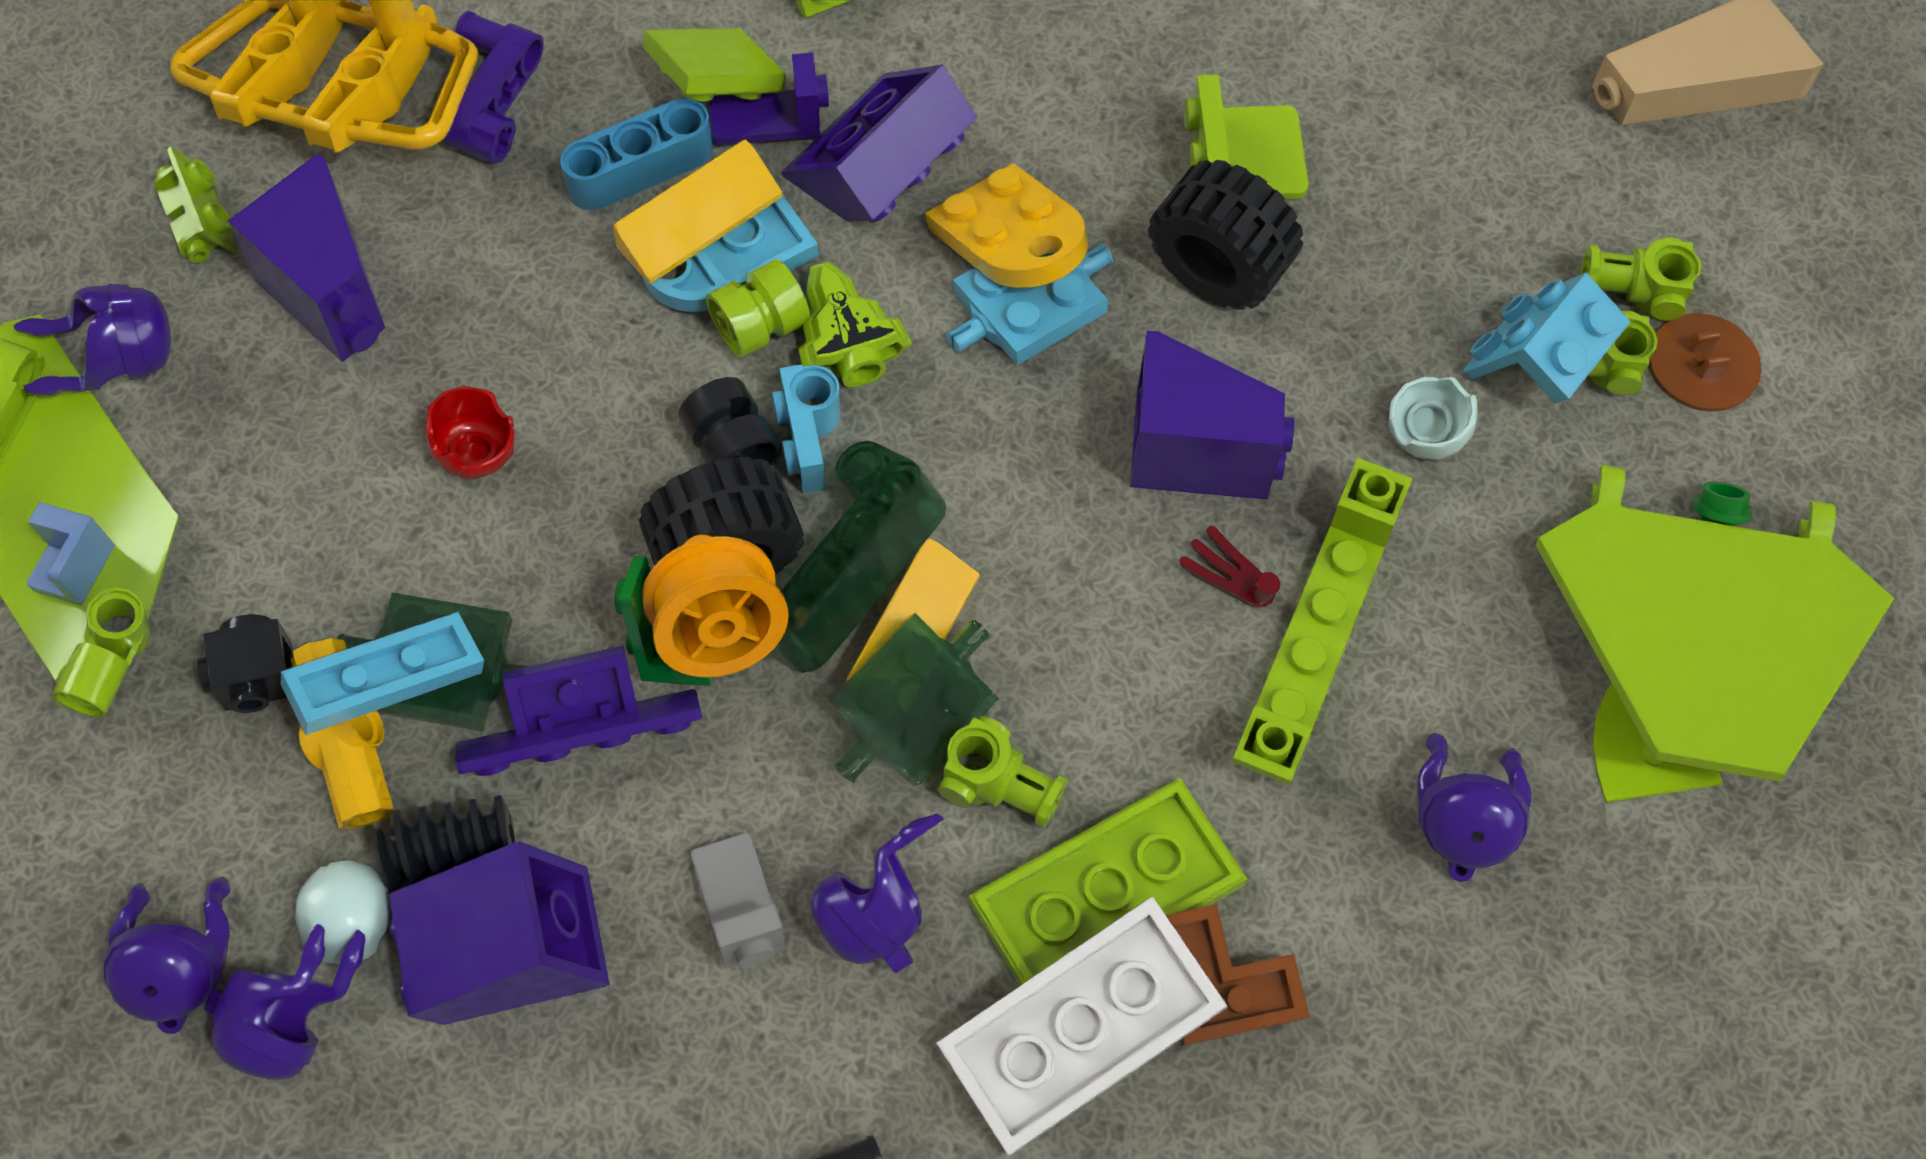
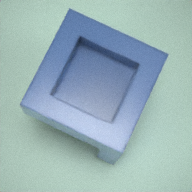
(73, 554)

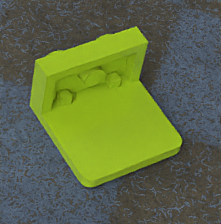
(1254, 137)

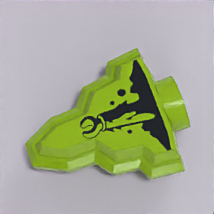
(848, 330)

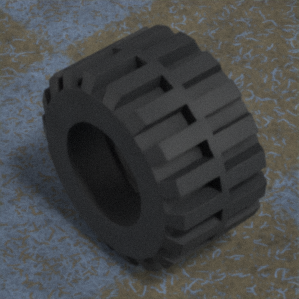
(1226, 234)
(724, 499)

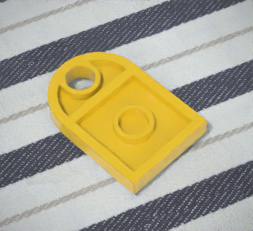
(1008, 225)

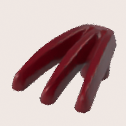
(1245, 584)

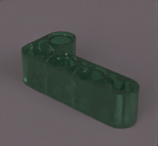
(861, 553)

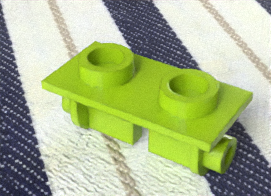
(189, 189)

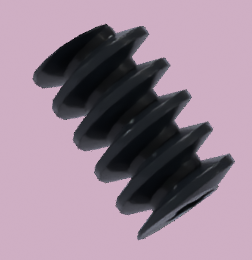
(440, 843)

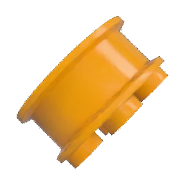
(714, 606)

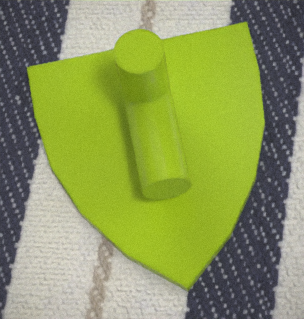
(1626, 764)

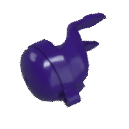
(123, 338)
(1471, 803)
(875, 920)
(166, 968)
(265, 1015)

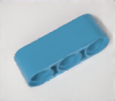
(637, 154)

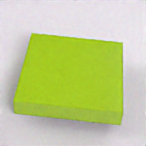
(714, 62)

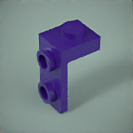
(773, 115)

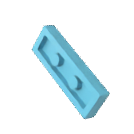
(381, 672)

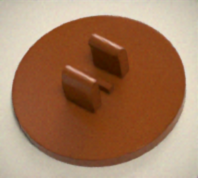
(1705, 362)

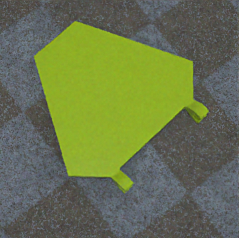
(1715, 629)

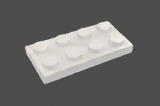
(1081, 1026)

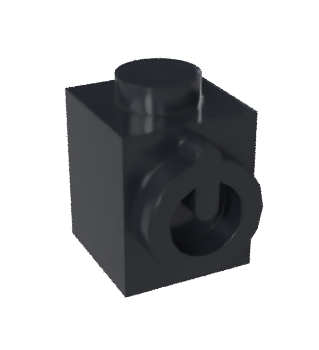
(245, 662)

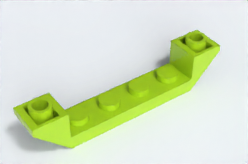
(1322, 622)

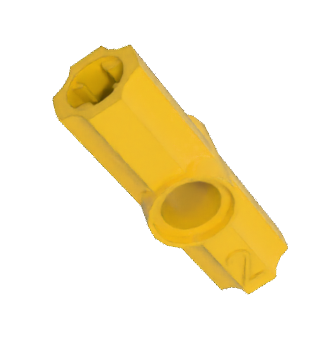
(348, 755)

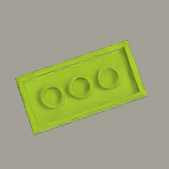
(1084, 885)

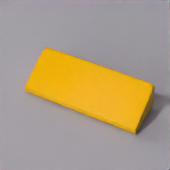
(696, 212)
(932, 588)

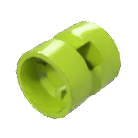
(762, 306)

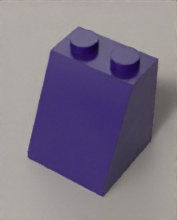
(310, 260)
(1205, 425)
(497, 935)

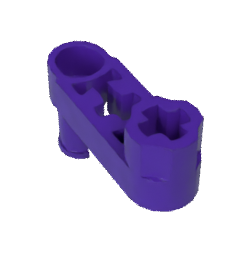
(512, 58)

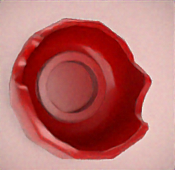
(469, 432)

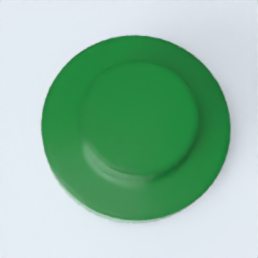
(1723, 504)

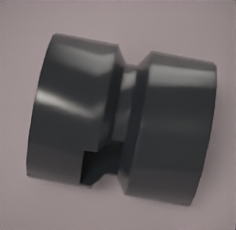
(727, 423)

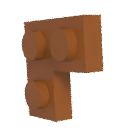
(1255, 993)

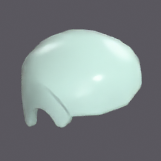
(1433, 417)
(342, 900)

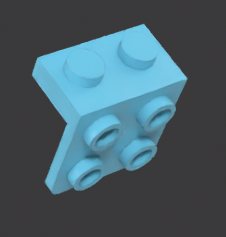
(1552, 335)

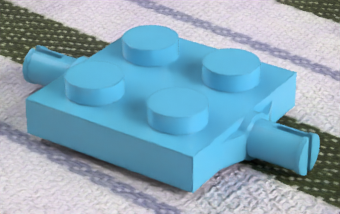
(1031, 317)

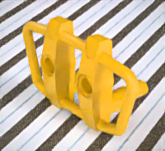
(361, 91)

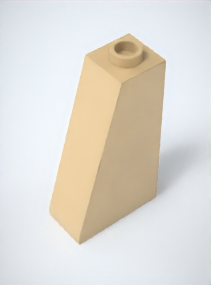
(1708, 64)

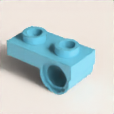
(806, 421)

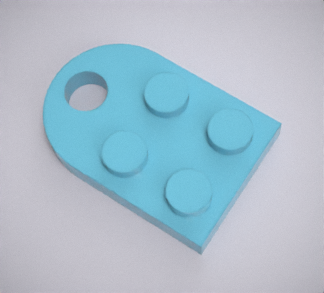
(764, 237)

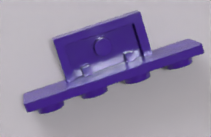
(571, 707)

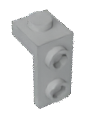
(738, 902)

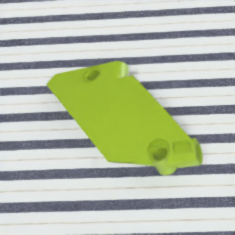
(75, 459)

